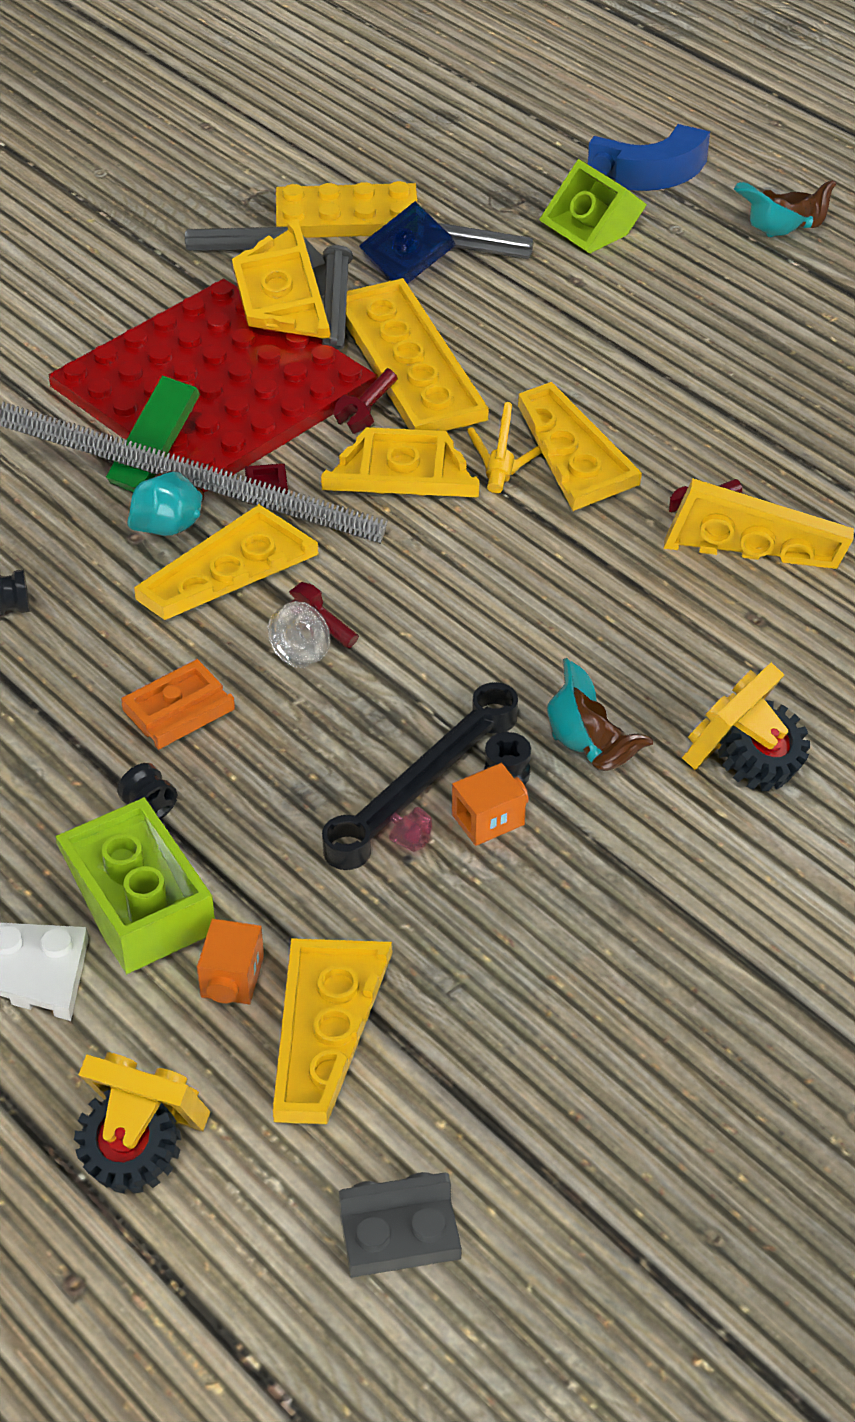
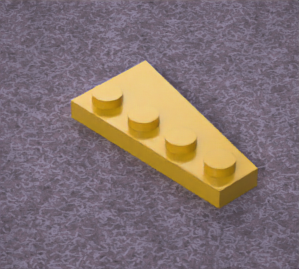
(741, 523)

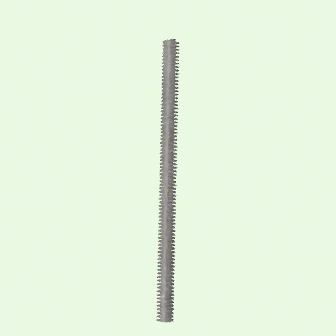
(197, 476)

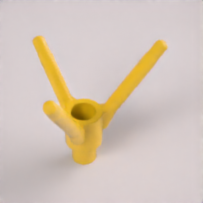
(501, 462)

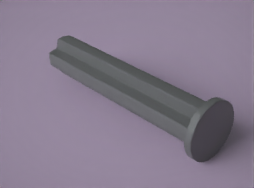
(225, 238)
(490, 241)
(335, 294)

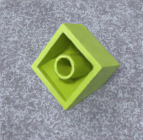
(592, 209)

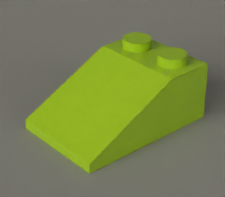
(137, 884)

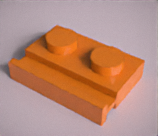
(177, 703)

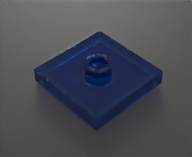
(407, 244)

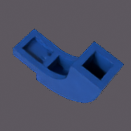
(652, 165)

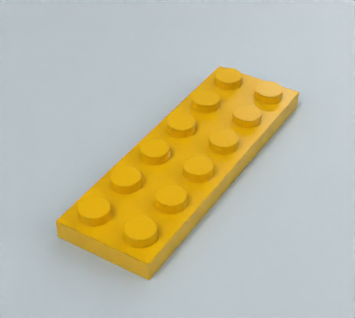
(400, 336)

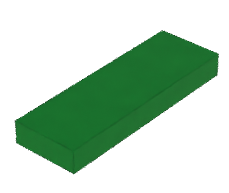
(156, 427)

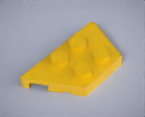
(281, 286)
(402, 464)

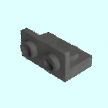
(399, 1224)

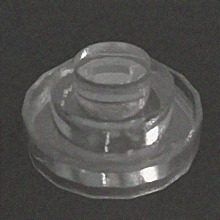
(299, 634)

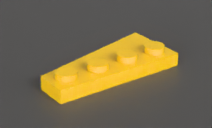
(575, 449)
(226, 561)
(323, 1018)

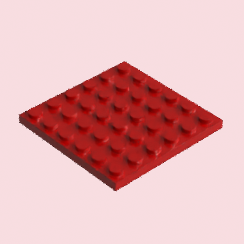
(251, 381)

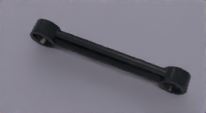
(419, 776)

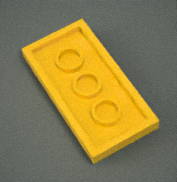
(342, 209)

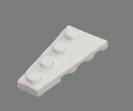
(42, 965)

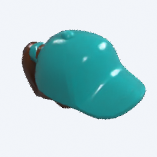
(786, 212)
(165, 504)
(583, 723)

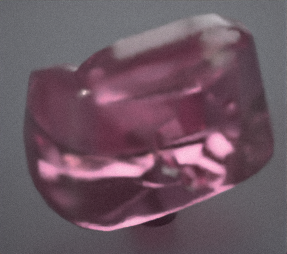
(411, 830)

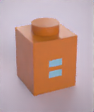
(489, 803)
(230, 961)

